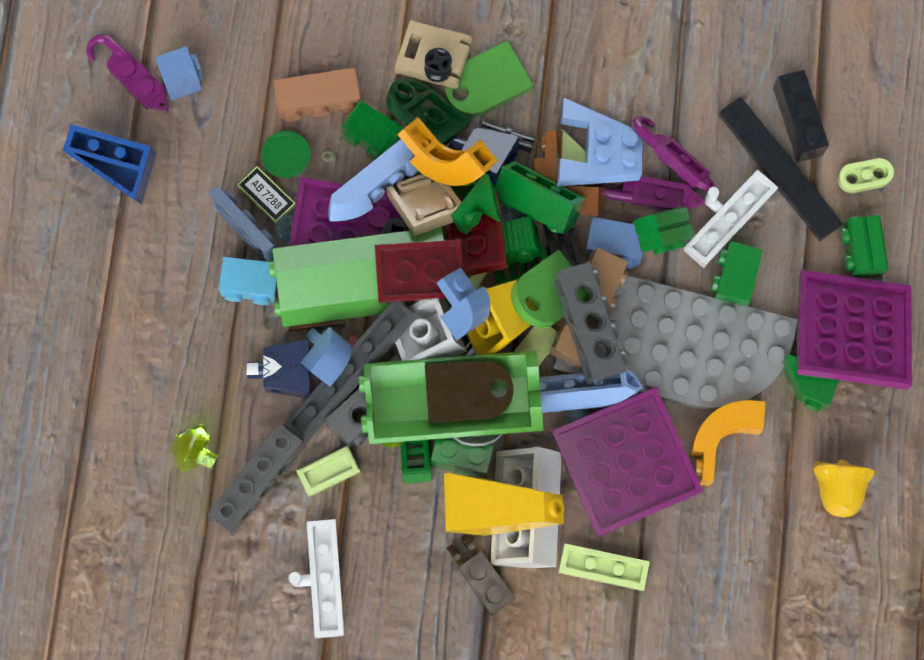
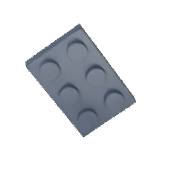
(243, 223)

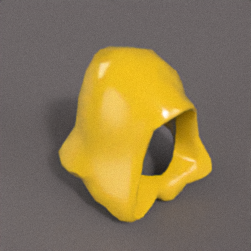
(842, 486)

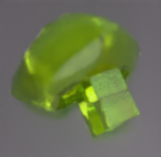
(189, 449)

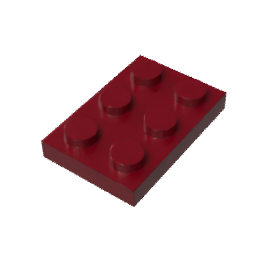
(483, 246)
(413, 269)

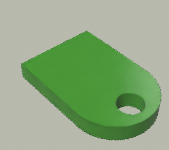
(490, 81)
(540, 290)

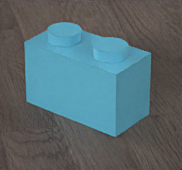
(247, 280)

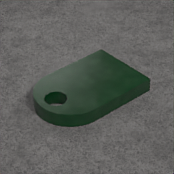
(429, 105)

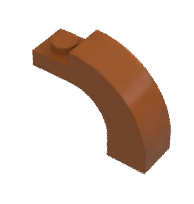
(552, 147)

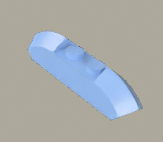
(370, 184)
(573, 393)

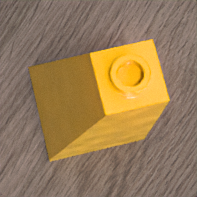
(502, 323)
(497, 507)

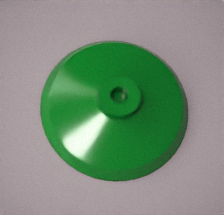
(285, 154)

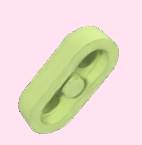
(864, 175)

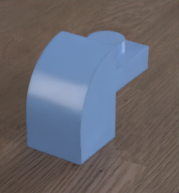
(469, 305)
(328, 355)

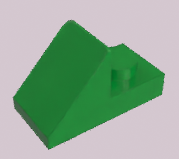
(479, 201)

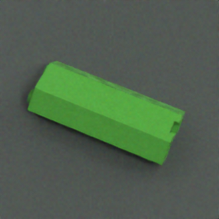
(333, 278)
(399, 400)

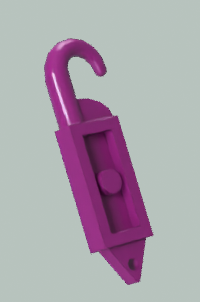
(131, 74)
(674, 155)
(655, 194)

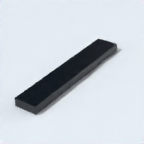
(780, 169)

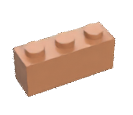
(316, 94)

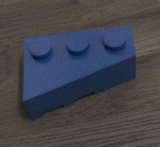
(115, 159)

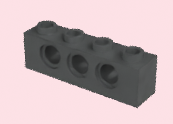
(594, 366)
(342, 420)
(256, 480)

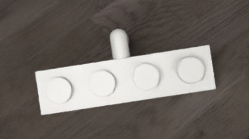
(729, 217)
(323, 579)

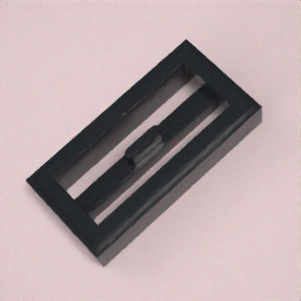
(572, 240)

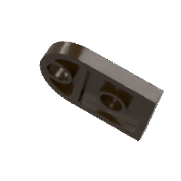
(464, 392)

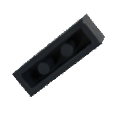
(800, 116)

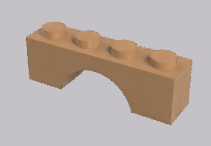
(611, 275)

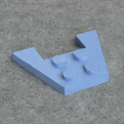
(611, 149)

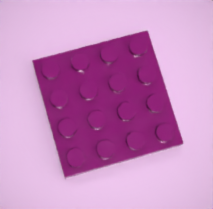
(312, 220)
(854, 330)
(626, 462)

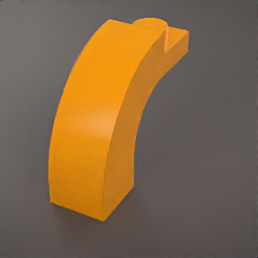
(443, 163)
(735, 417)

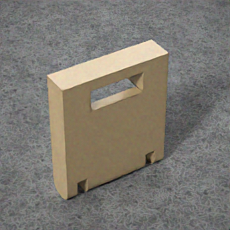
(429, 38)
(423, 203)

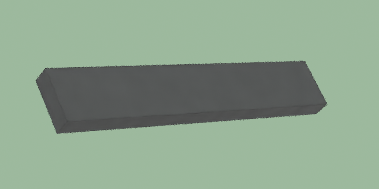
(367, 349)

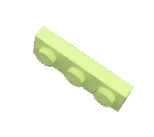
(604, 567)

